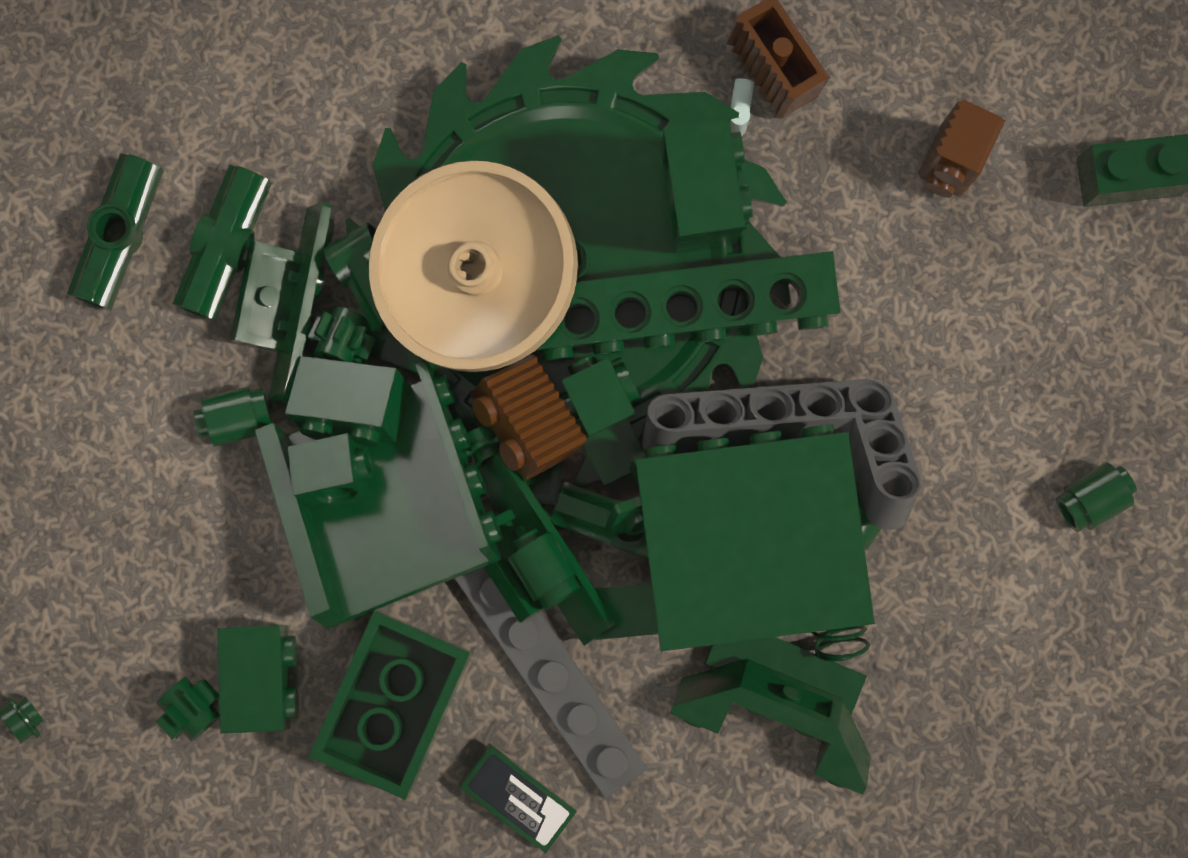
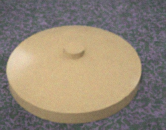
(473, 266)

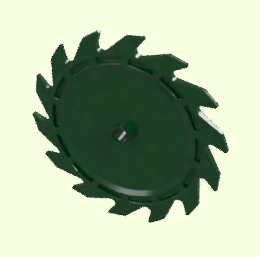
(602, 163)

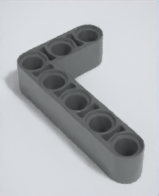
(863, 408)

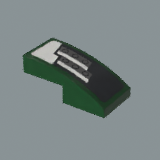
(517, 798)

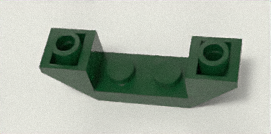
(708, 696)

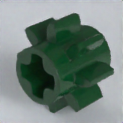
(341, 336)
(188, 709)

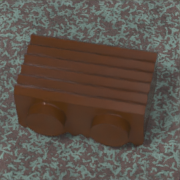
(777, 57)
(960, 149)
(527, 418)

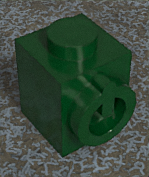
(599, 393)

